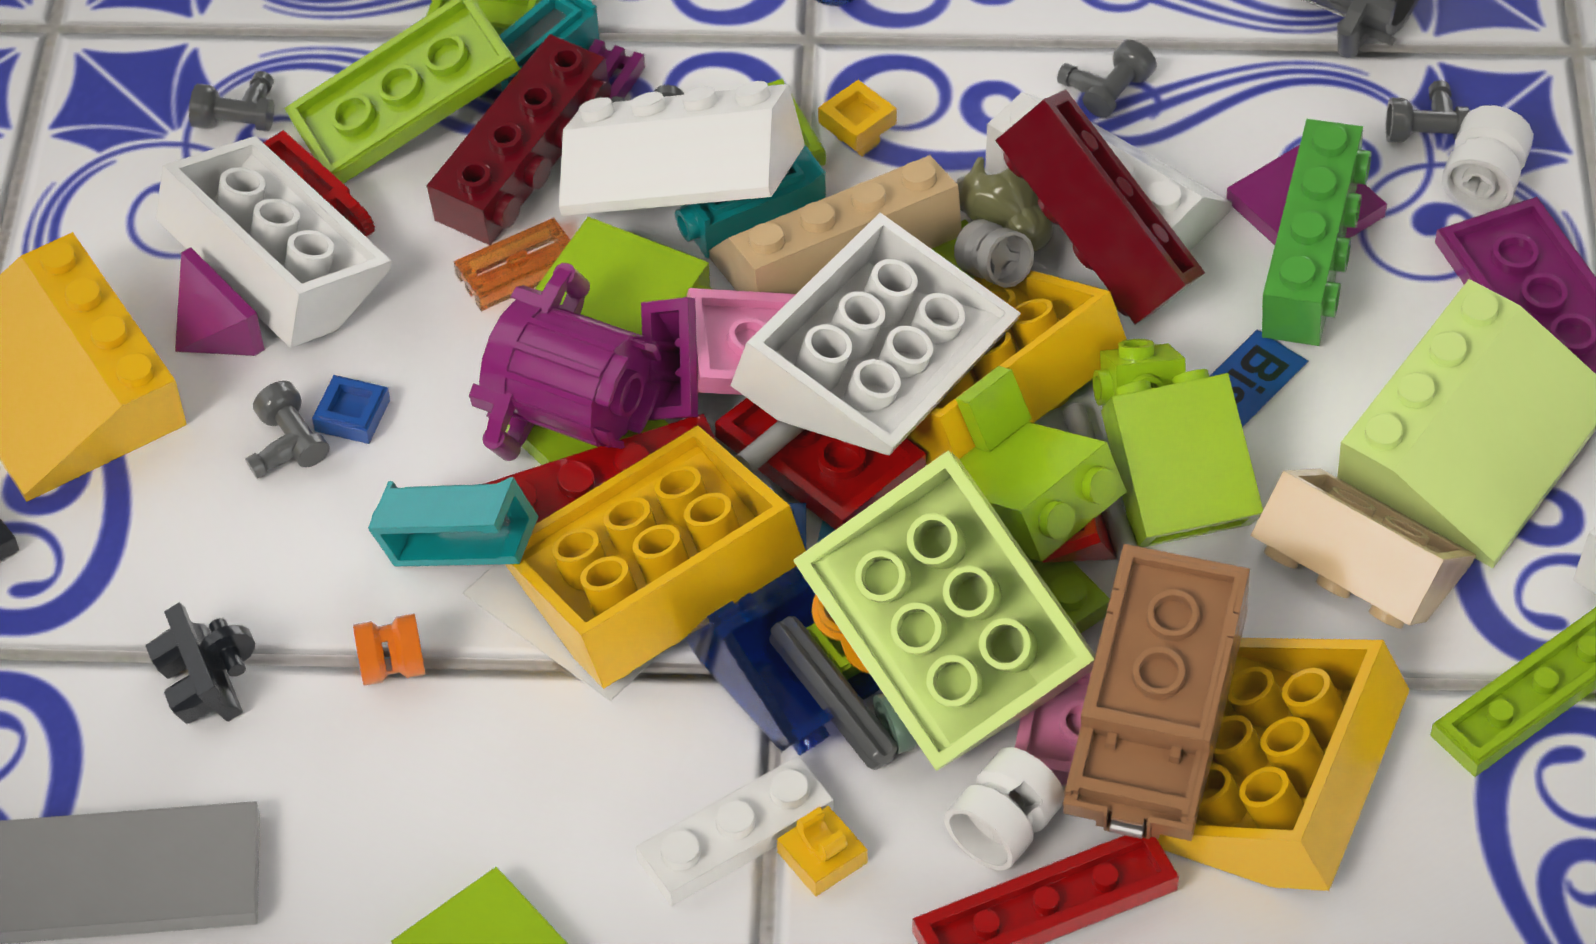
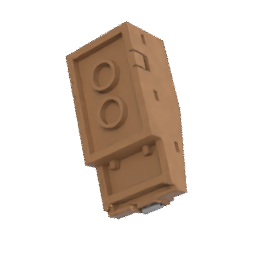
(1157, 693)

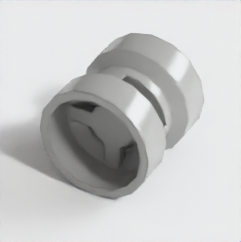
(994, 253)

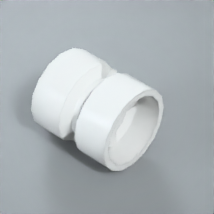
(1487, 158)
(1004, 808)

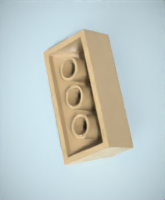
(796, 246)

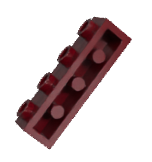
(516, 140)
(1098, 206)

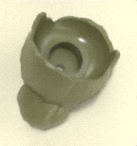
(1004, 201)

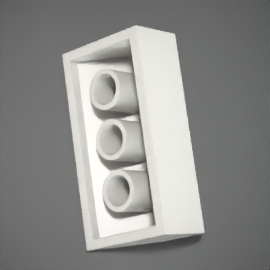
(678, 149)
(1181, 201)
(270, 238)

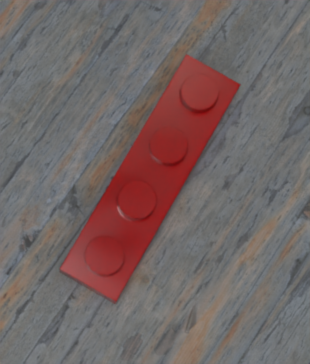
(567, 479)
(1055, 897)

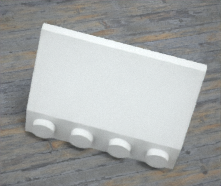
(872, 341)

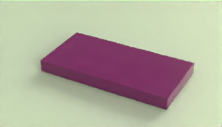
(1533, 264)

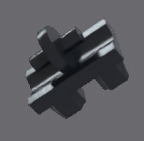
(206, 659)

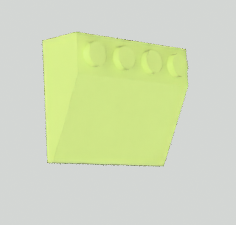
(1474, 424)
(946, 611)

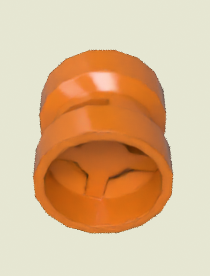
(403, 648)

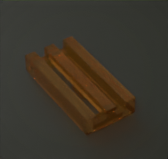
(520, 268)

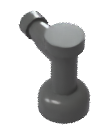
(1131, 63)
(254, 108)
(1403, 120)
(280, 406)

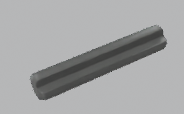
(833, 691)

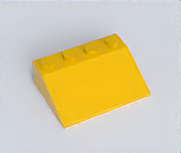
(1048, 349)
(73, 371)
(655, 554)
(1295, 759)

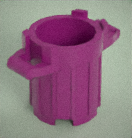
(562, 371)

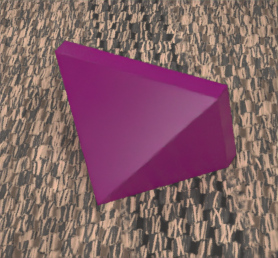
(212, 313)
(672, 328)

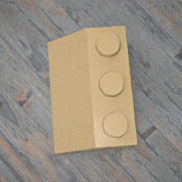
(1360, 546)

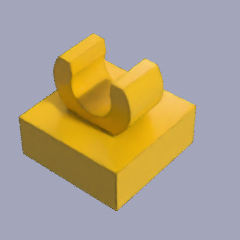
(858, 117)
(821, 850)

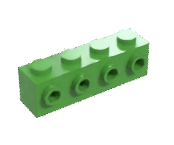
(1313, 231)

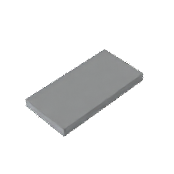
(129, 872)

